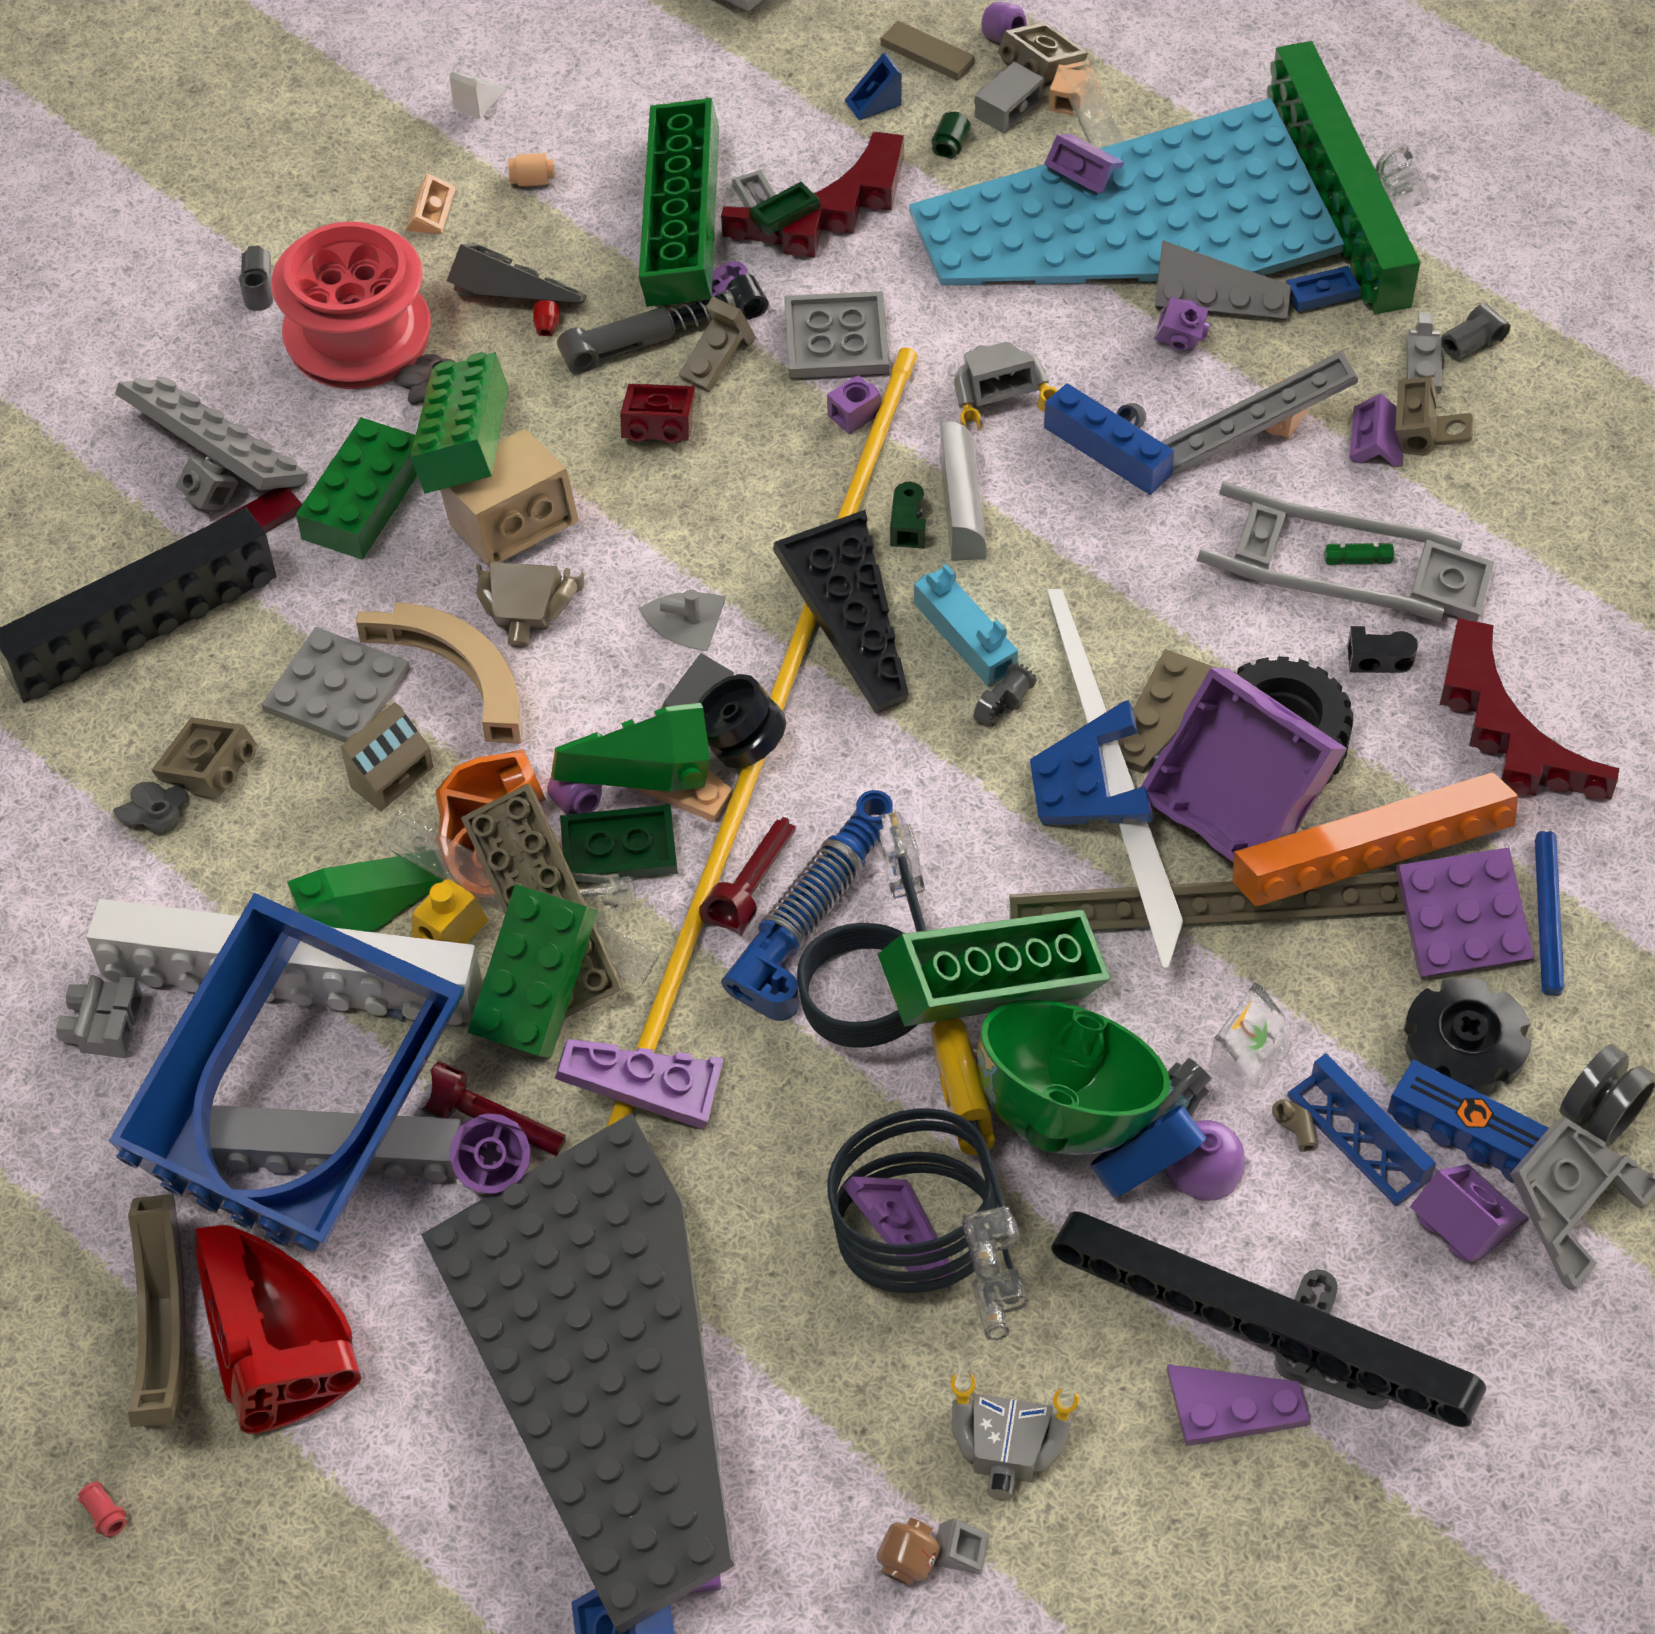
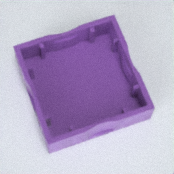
(1240, 766)

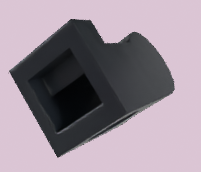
(1380, 652)

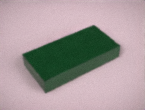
(784, 208)

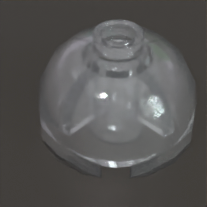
(1402, 178)

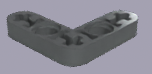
(1311, 1376)

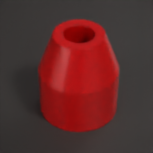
(546, 317)

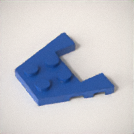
(1073, 778)

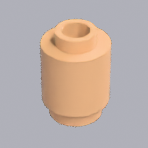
(530, 169)

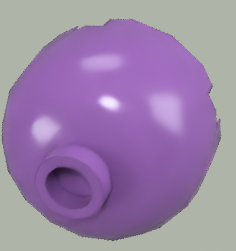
(489, 1153)
(1213, 1167)

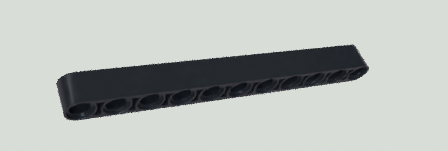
(1270, 1319)

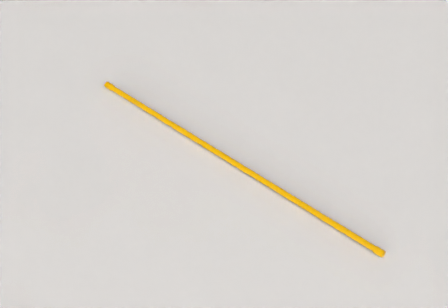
(748, 776)

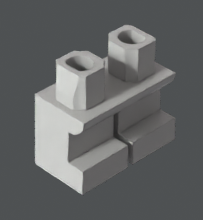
(104, 1016)

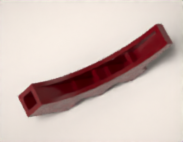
(866, 184)
(1500, 727)

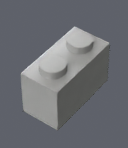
(1008, 97)

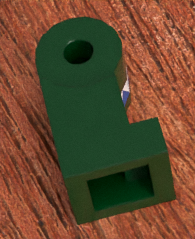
(907, 508)

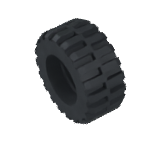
(1305, 693)

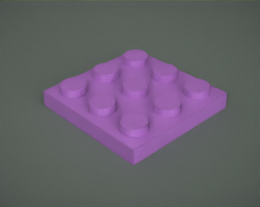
(1464, 912)

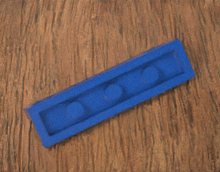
(1372, 1121)

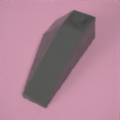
(489, 273)

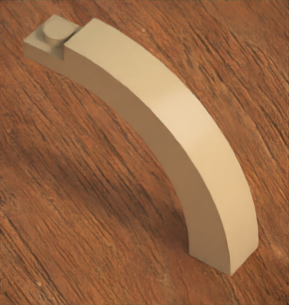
(463, 646)

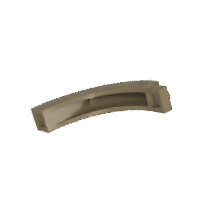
(161, 1312)

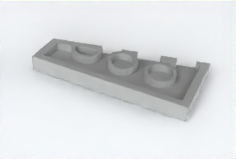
(1218, 285)

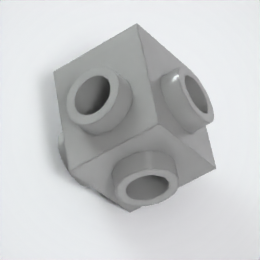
(206, 484)

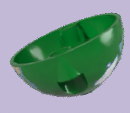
(1064, 1102)

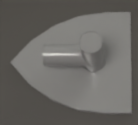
(685, 617)

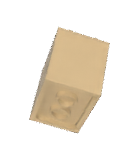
(517, 505)

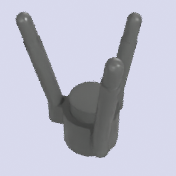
(1188, 1081)

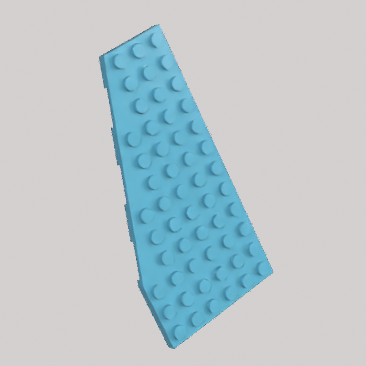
(1207, 185)

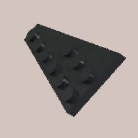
(846, 594)

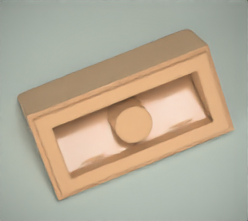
(431, 206)

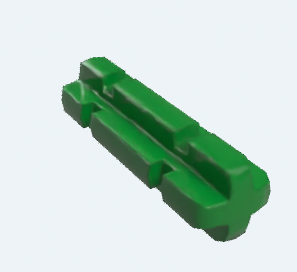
(1359, 553)

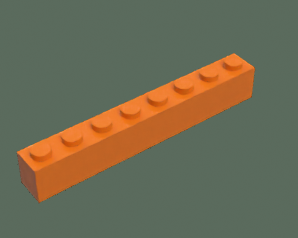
(1374, 839)

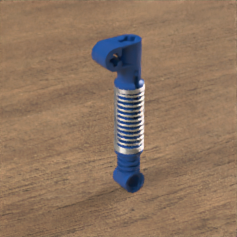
(785, 930)

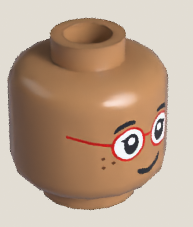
(908, 1551)

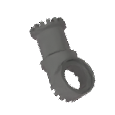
(1006, 694)

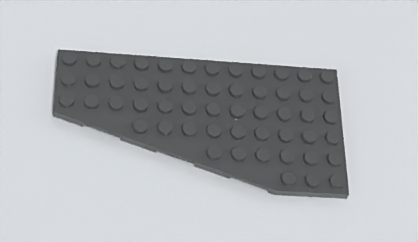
(598, 1352)

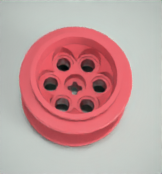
(351, 304)

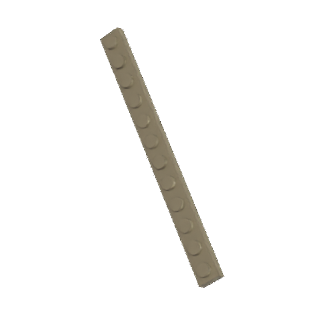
(1217, 902)

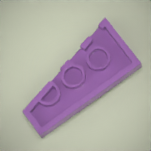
(654, 1082)

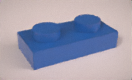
(1323, 288)

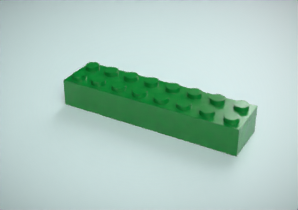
(679, 203)

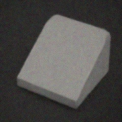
(961, 1546)

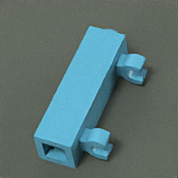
(965, 625)

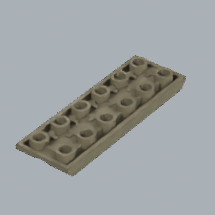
(522, 850)

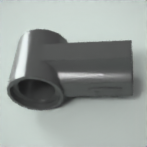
(256, 278)
(1480, 328)

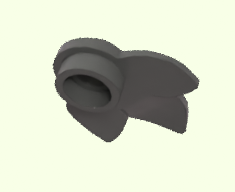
(418, 375)
(152, 807)

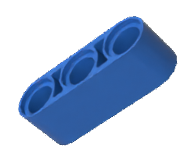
(1149, 1152)

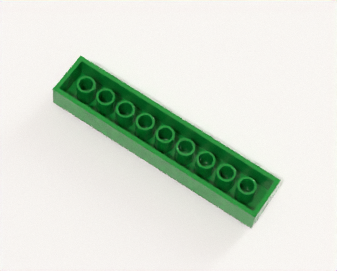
(1344, 178)

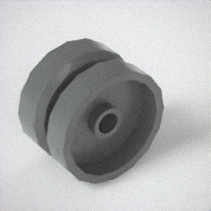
(1608, 1094)

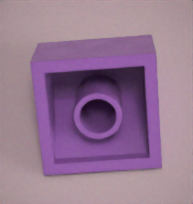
(1467, 1212)

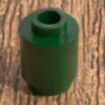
(950, 134)

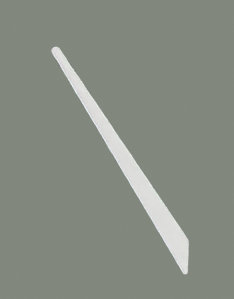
(1146, 863)

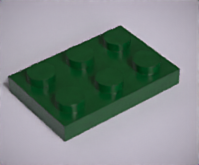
(620, 841)

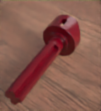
(732, 904)
(450, 1095)

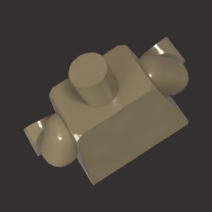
(525, 596)

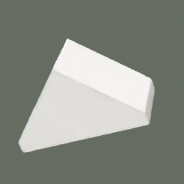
(473, 94)

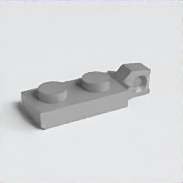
(1424, 351)

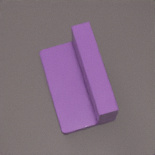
(1082, 162)
(1375, 431)

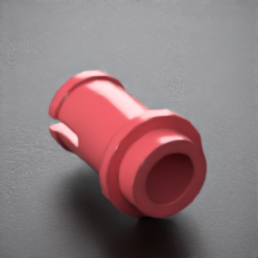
(106, 1515)

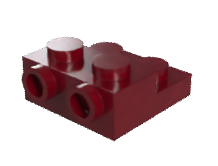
(657, 412)

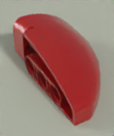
(272, 1330)

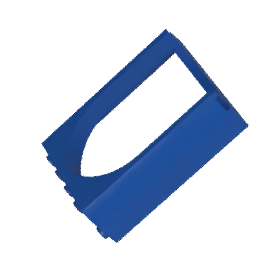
(170, 1115)

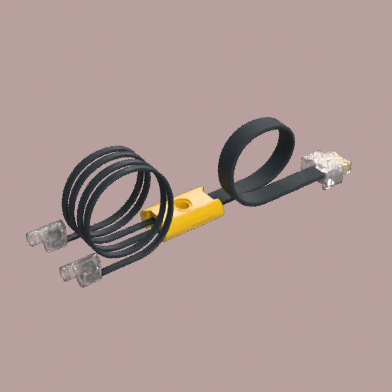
(991, 1226)

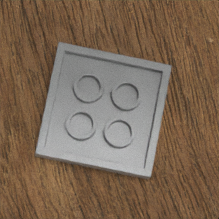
(836, 334)
(335, 685)

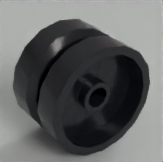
(741, 721)

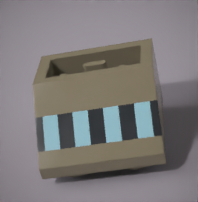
(386, 757)

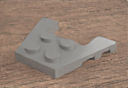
(1563, 1180)

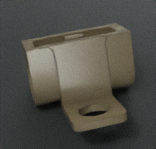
(1417, 420)

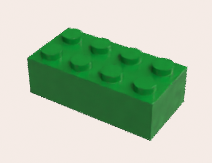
(359, 489)
(533, 971)

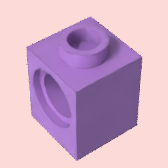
(853, 404)

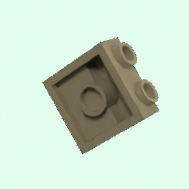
(1040, 49)
(206, 756)

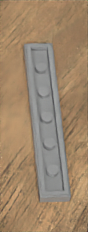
(1261, 411)

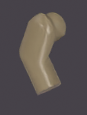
(1298, 1121)

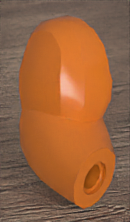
(478, 784)

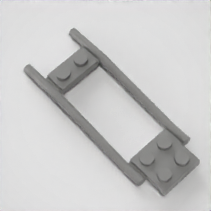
(1444, 579)

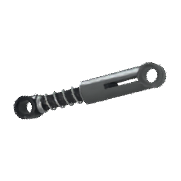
(586, 348)

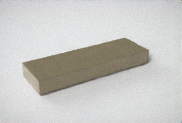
(927, 50)

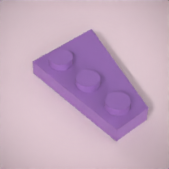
(894, 1213)
(1233, 1405)

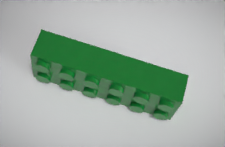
(460, 422)
(991, 964)

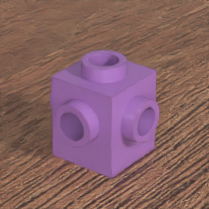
(1182, 324)

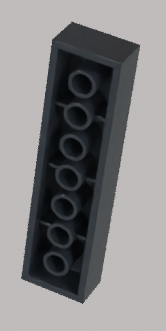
(135, 604)

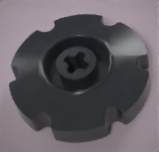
(1468, 1033)

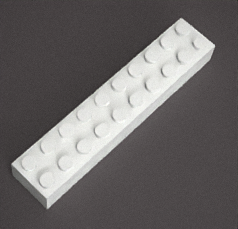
(181, 944)

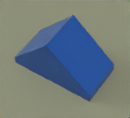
(877, 90)

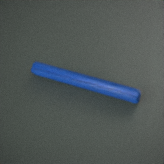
(1549, 913)

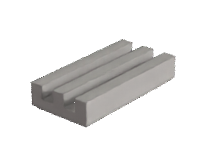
(747, 179)

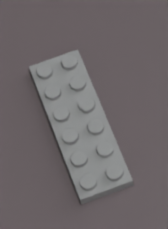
(212, 433)

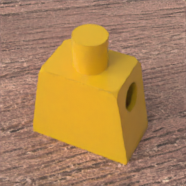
(448, 914)

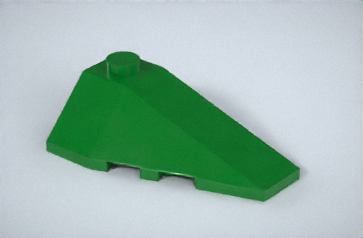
(653, 754)
(361, 893)

